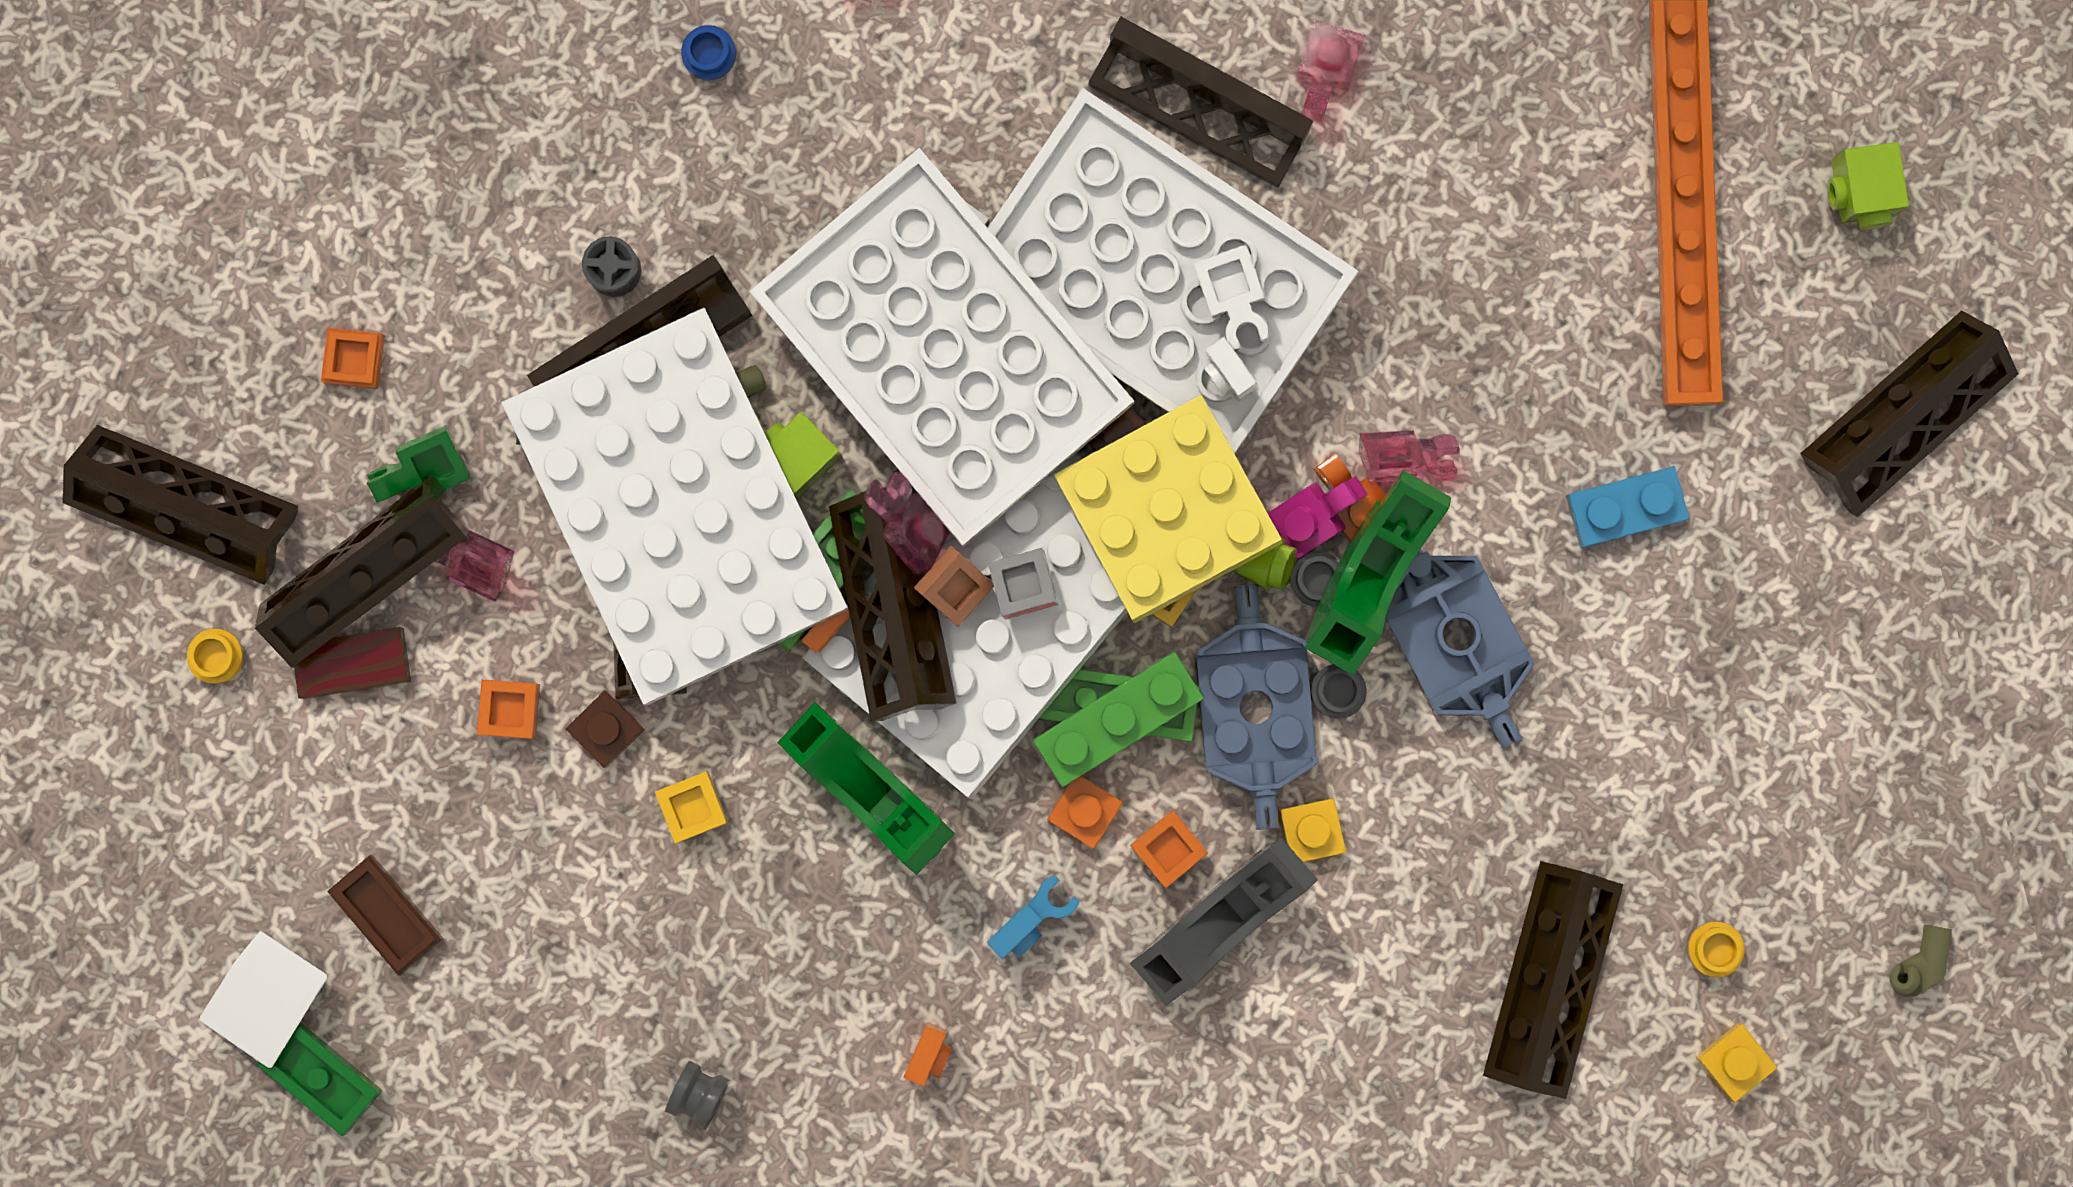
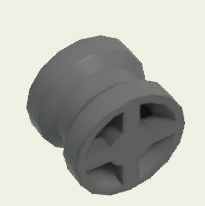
(602, 256)
(697, 1095)

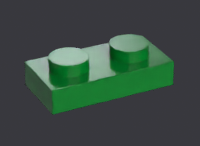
(323, 1080)

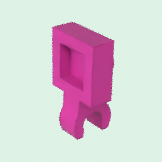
(1313, 516)

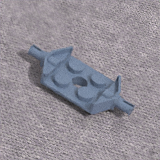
(1265, 661)
(1469, 680)

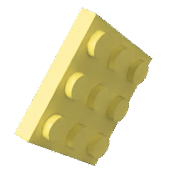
(1168, 508)

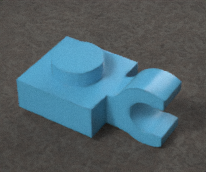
(1020, 930)

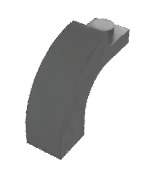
(1222, 920)

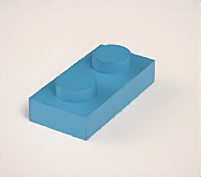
(1627, 507)

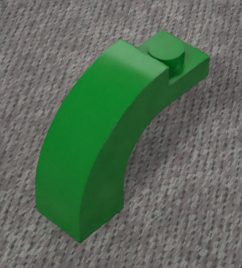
(1370, 570)
(866, 788)

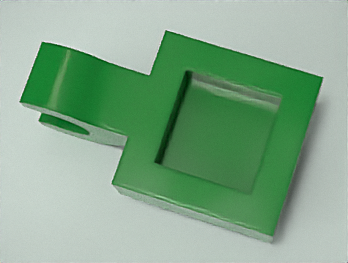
(420, 458)

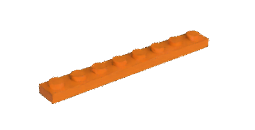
(1685, 203)

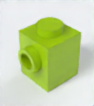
(1868, 185)
(802, 452)

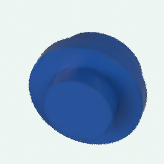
(708, 52)

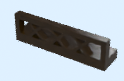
(1211, 85)
(672, 302)
(1909, 402)
(170, 511)
(359, 573)
(914, 637)
(1546, 978)

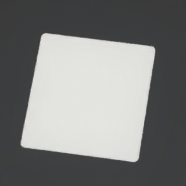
(263, 998)

